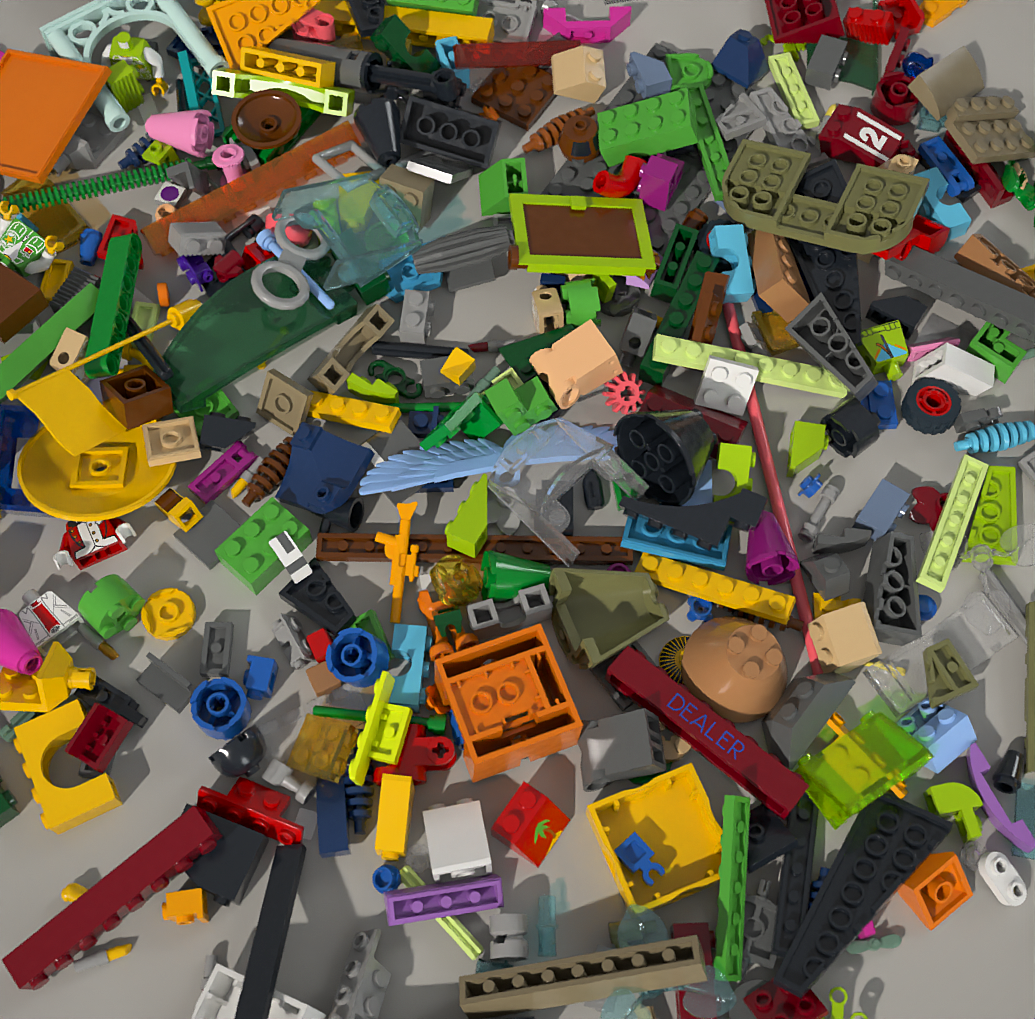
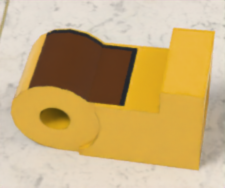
(176, 507)

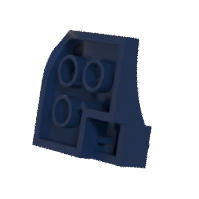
(322, 470)

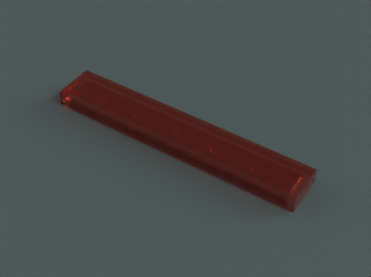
(509, 53)

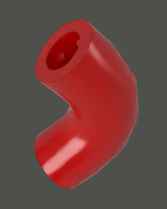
(621, 184)

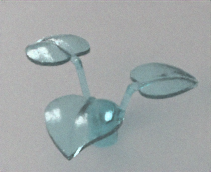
(701, 999)

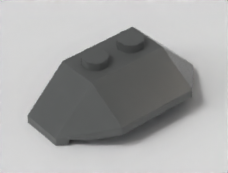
(802, 714)

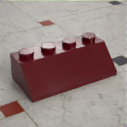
(725, 426)

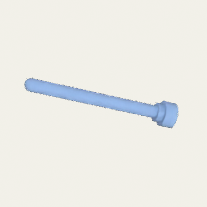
(267, 241)

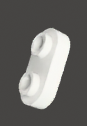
(1002, 880)

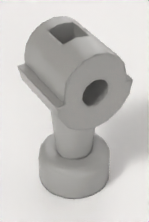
(281, 775)

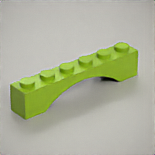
(326, 100)

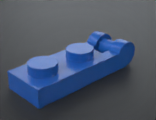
(939, 155)

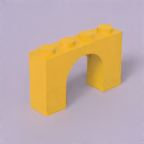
(61, 806)

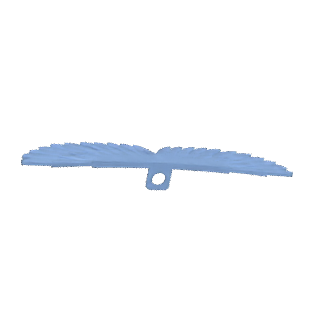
(445, 463)

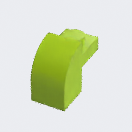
(956, 801)

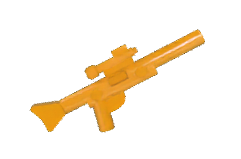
(402, 564)

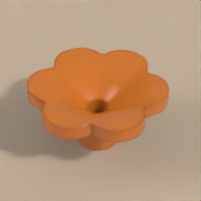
(434, 700)

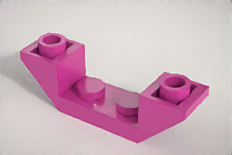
(588, 31)

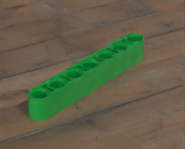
(113, 304)

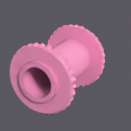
(229, 159)

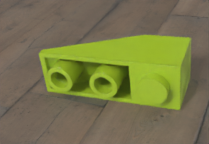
(470, 526)

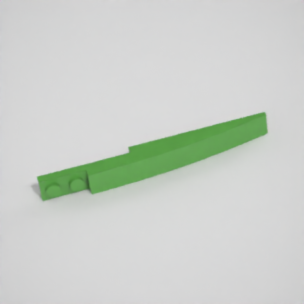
(42, 343)

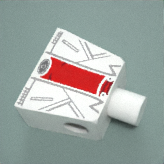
(48, 619)

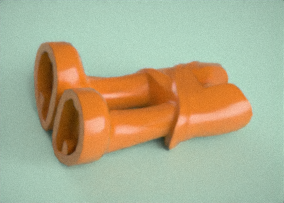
(441, 644)

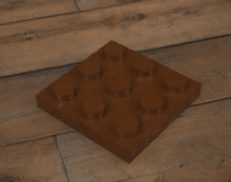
(516, 94)

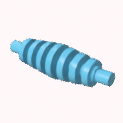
(997, 437)

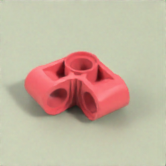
(315, 27)

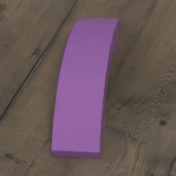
(1015, 833)

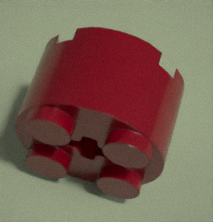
(893, 99)

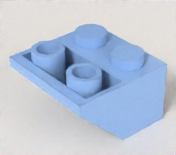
(941, 730)

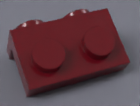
(99, 737)

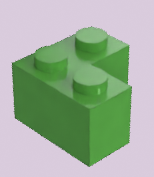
(993, 347)
(521, 406)

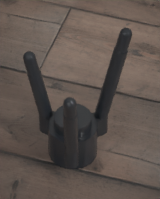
(249, 228)

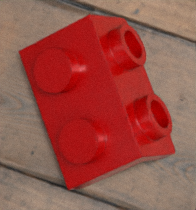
(905, 14)

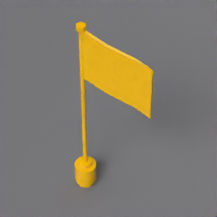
(71, 408)

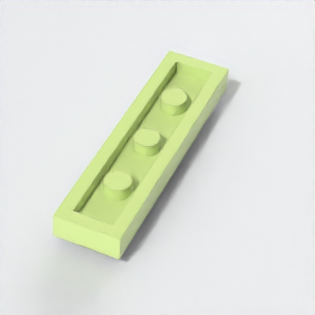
(793, 90)

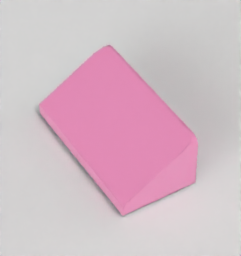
(920, 349)

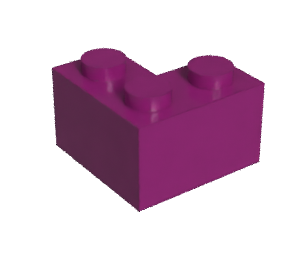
(659, 180)

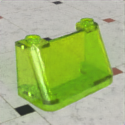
(861, 767)

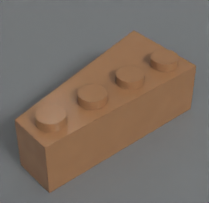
(987, 260)
(777, 274)

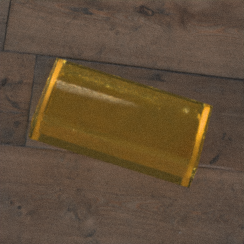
(55, 220)

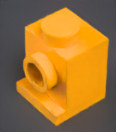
(185, 906)

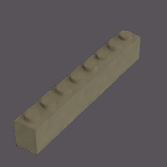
(582, 978)

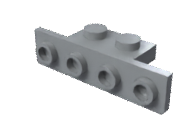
(362, 981)

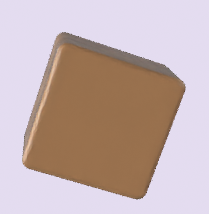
(322, 679)

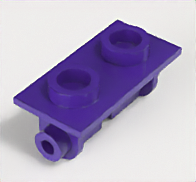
(197, 269)

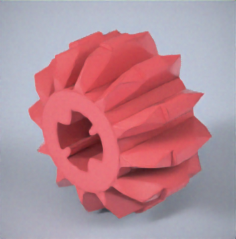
(627, 401)

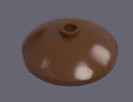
(266, 119)

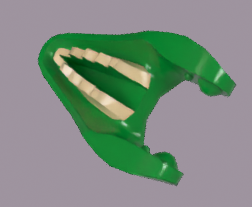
(1015, 180)

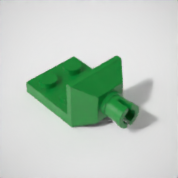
(472, 416)

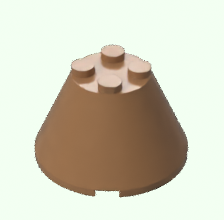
(735, 668)

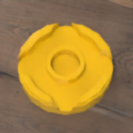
(168, 614)

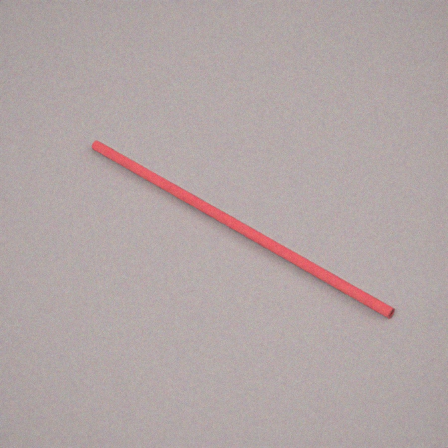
(774, 490)

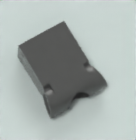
(620, 748)

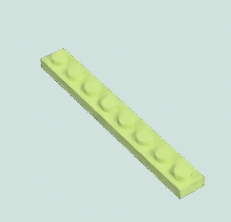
(771, 369)

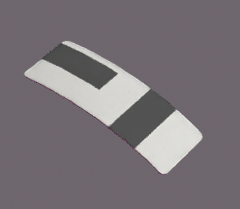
(290, 557)

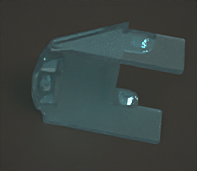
(359, 221)

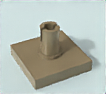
(284, 401)

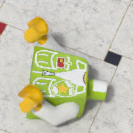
(140, 55)

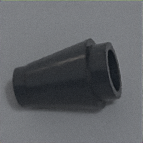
(1009, 773)

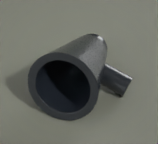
(346, 516)

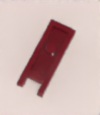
(901, 45)

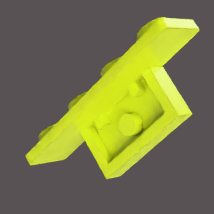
(383, 731)

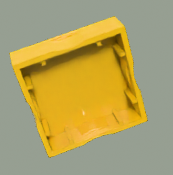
(675, 823)

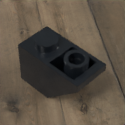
(221, 433)

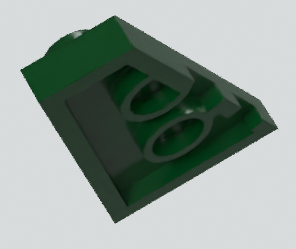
(519, 353)

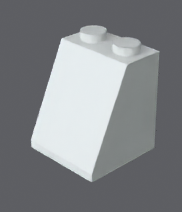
(457, 841)

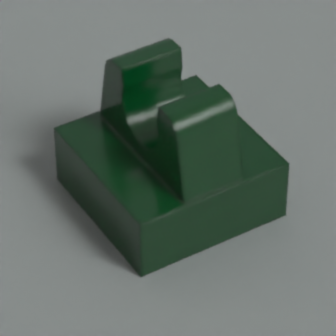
(447, 616)

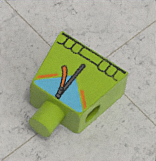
(884, 349)

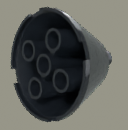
(666, 451)

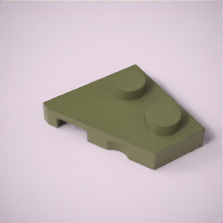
(946, 673)

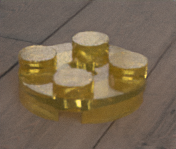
(448, 589)

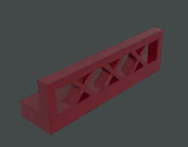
(983, 174)

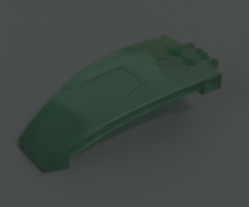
(240, 331)

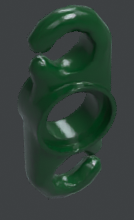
(390, 370)

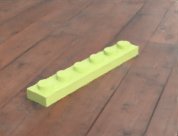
(952, 523)

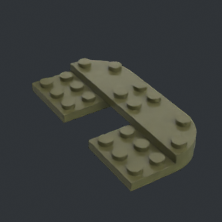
(869, 218)

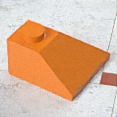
(936, 888)

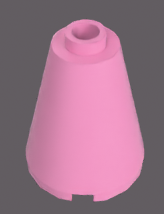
(183, 130)

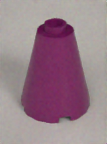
(769, 553)

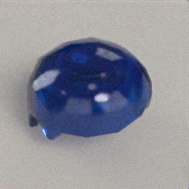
(915, 64)

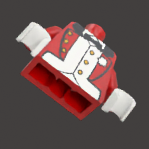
(92, 542)

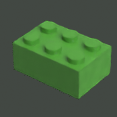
(248, 548)

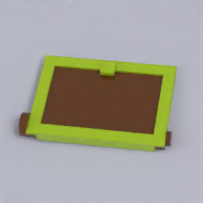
(580, 235)

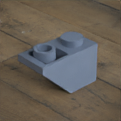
(649, 75)

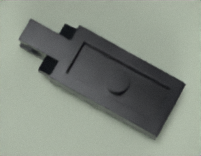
(113, 699)

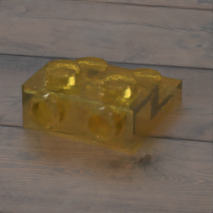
(323, 747)

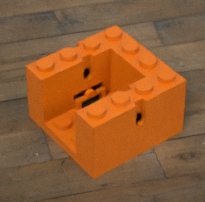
(516, 680)

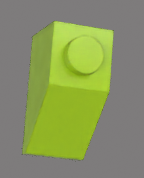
(805, 446)

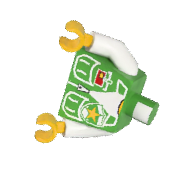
(22, 247)

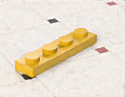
(354, 412)

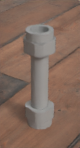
(810, 528)

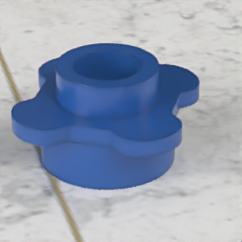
(810, 485)
(693, 614)

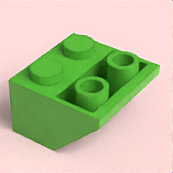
(500, 180)

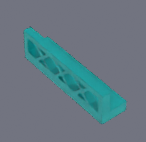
(192, 90)

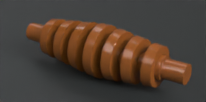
(549, 134)

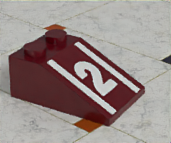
(859, 137)

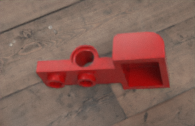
(924, 235)

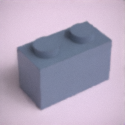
(882, 509)

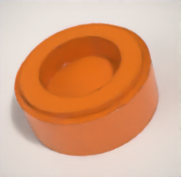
(163, 294)

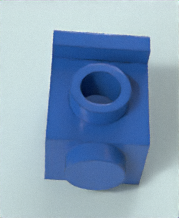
(260, 677)

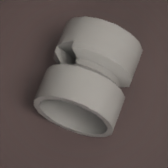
(508, 937)

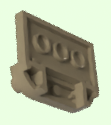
(988, 129)

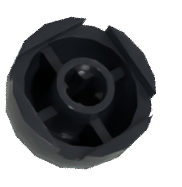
(241, 754)

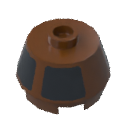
(579, 139)

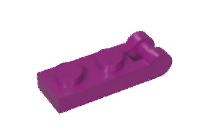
(222, 473)

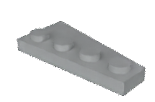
(782, 128)

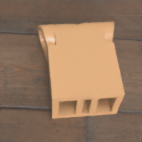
(576, 364)

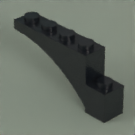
(701, 522)

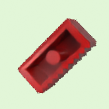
(869, 25)

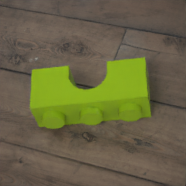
(737, 461)

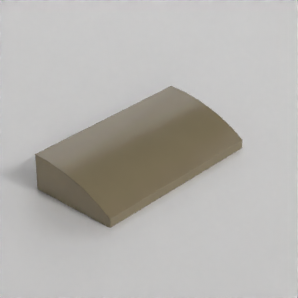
(947, 81)

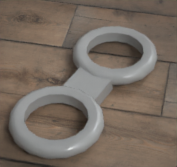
(289, 263)

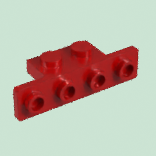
(253, 808)

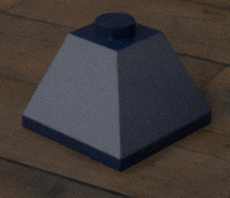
(742, 59)

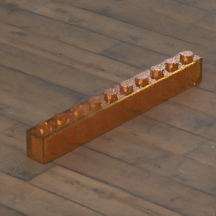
(251, 187)

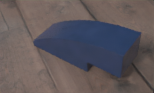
(332, 818)

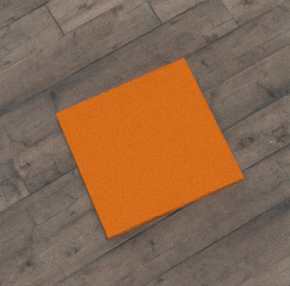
(41, 109)

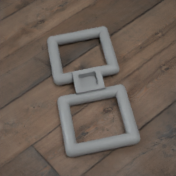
(363, 153)

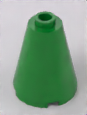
(508, 574)

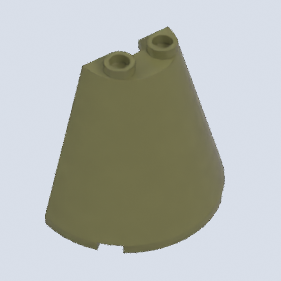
(602, 612)

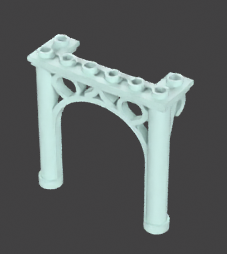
(109, 14)

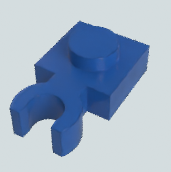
(635, 856)

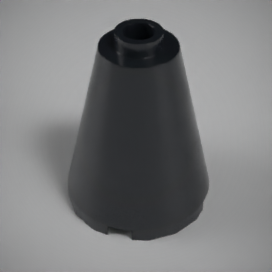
(380, 129)

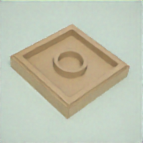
(171, 441)

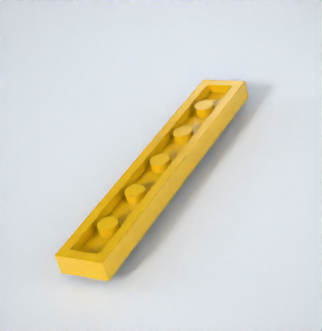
(717, 588)

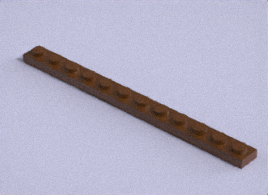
(432, 547)

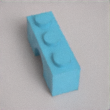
(947, 215)
(731, 244)
(411, 644)

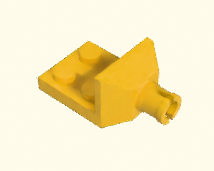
(47, 686)

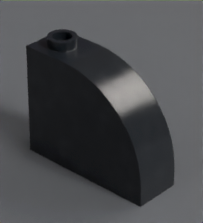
(231, 864)

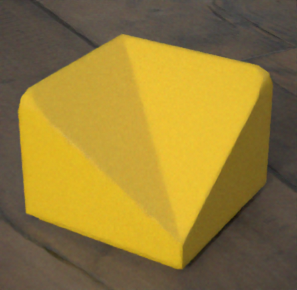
(458, 366)

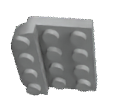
(511, 18)

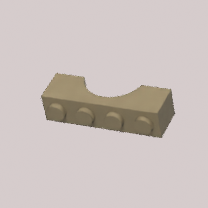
(341, 359)

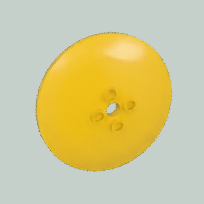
(73, 487)

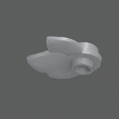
(501, 514)

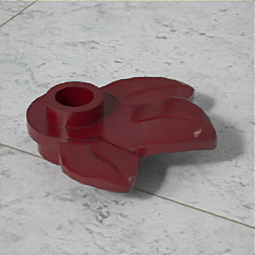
(928, 506)

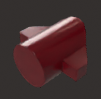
(228, 266)

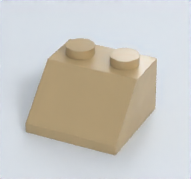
(579, 73)
(844, 639)

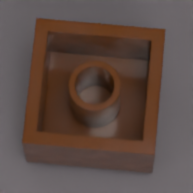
(136, 397)

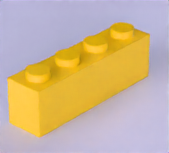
(287, 66)

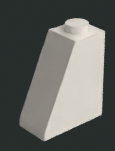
(956, 367)

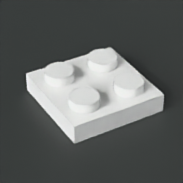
(726, 385)

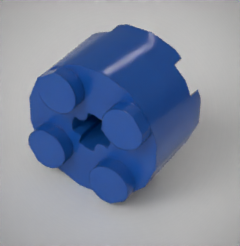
(357, 657)
(217, 693)

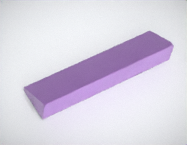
(443, 899)

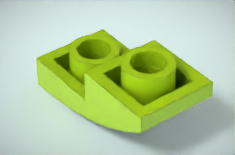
(378, 392)

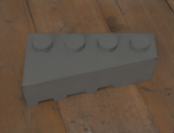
(829, 344)
(892, 590)

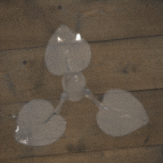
(1018, 544)

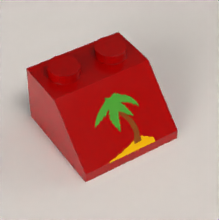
(530, 824)

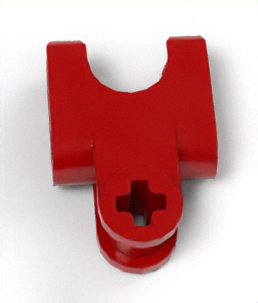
(419, 756)

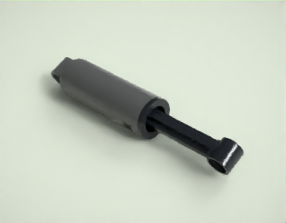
(365, 69)

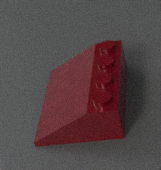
(804, 20)

